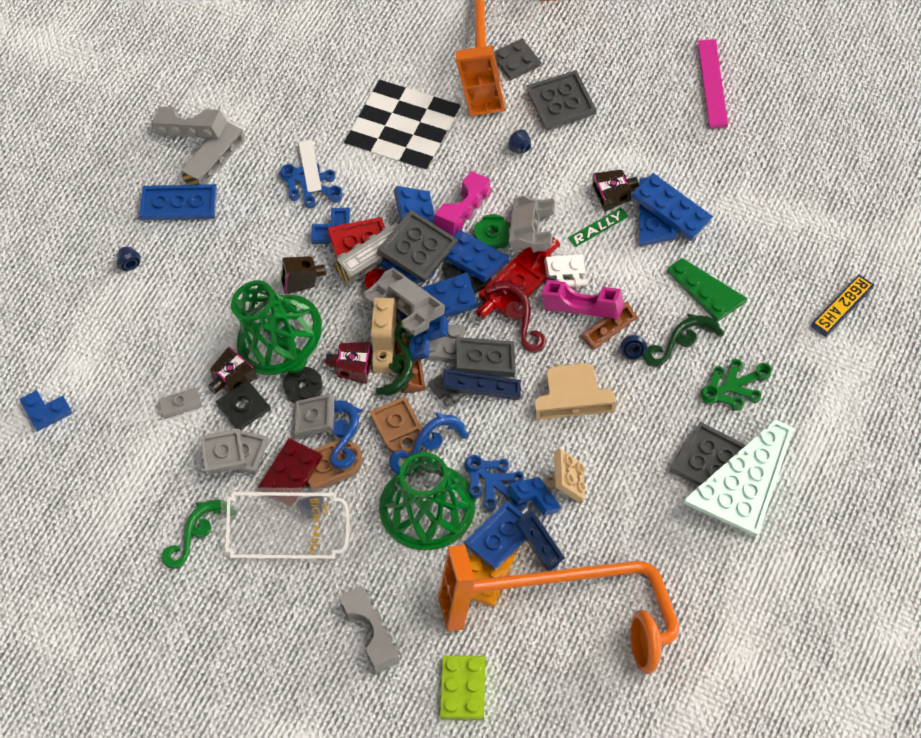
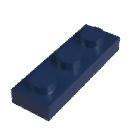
(539, 540)

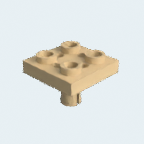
(568, 476)

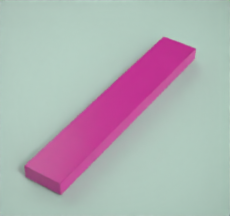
(712, 84)

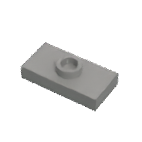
(180, 403)

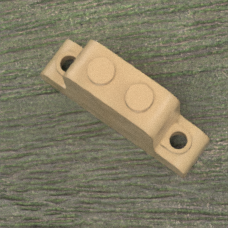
(383, 333)
(573, 393)

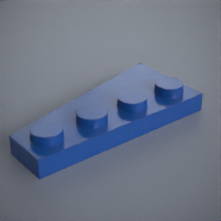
(651, 227)

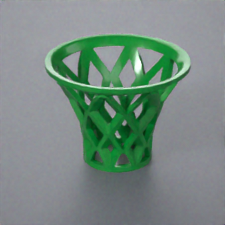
(248, 317)
(449, 483)

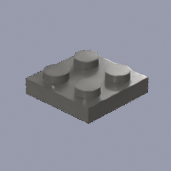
(516, 59)

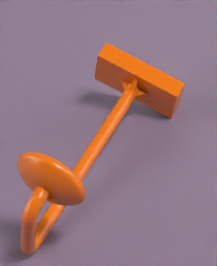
(480, 71)
(646, 641)

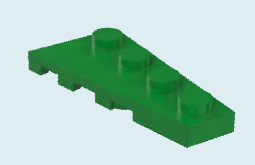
(706, 290)

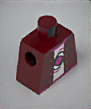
(352, 361)

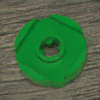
(490, 222)

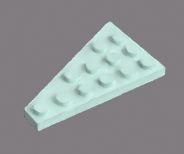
(744, 484)

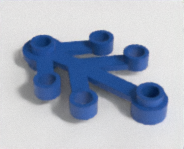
(295, 175)
(492, 480)

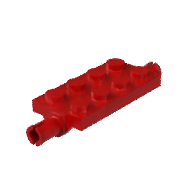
(524, 270)

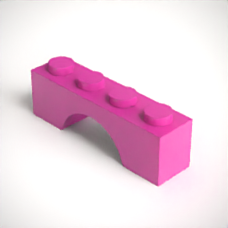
(453, 216)
(560, 297)

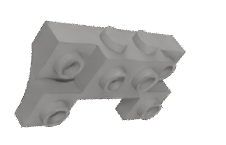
(526, 223)
(409, 299)

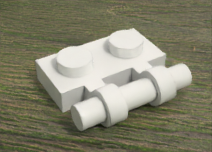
(566, 266)

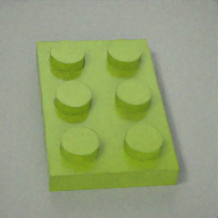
(463, 688)

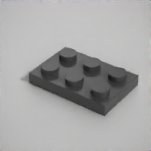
(485, 356)

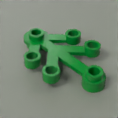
(734, 386)

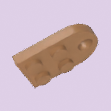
(396, 424)
(326, 474)

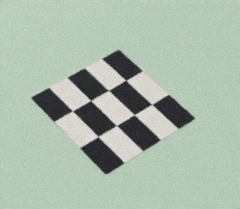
(402, 124)

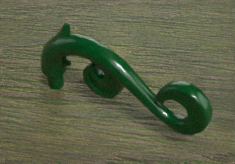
(688, 340)
(406, 357)

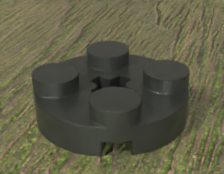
(310, 377)

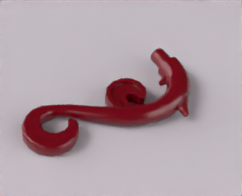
(524, 313)

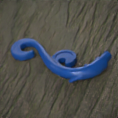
(344, 433)
(423, 437)

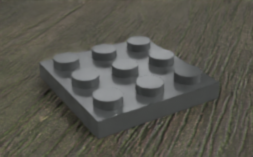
(561, 100)
(417, 246)
(705, 454)

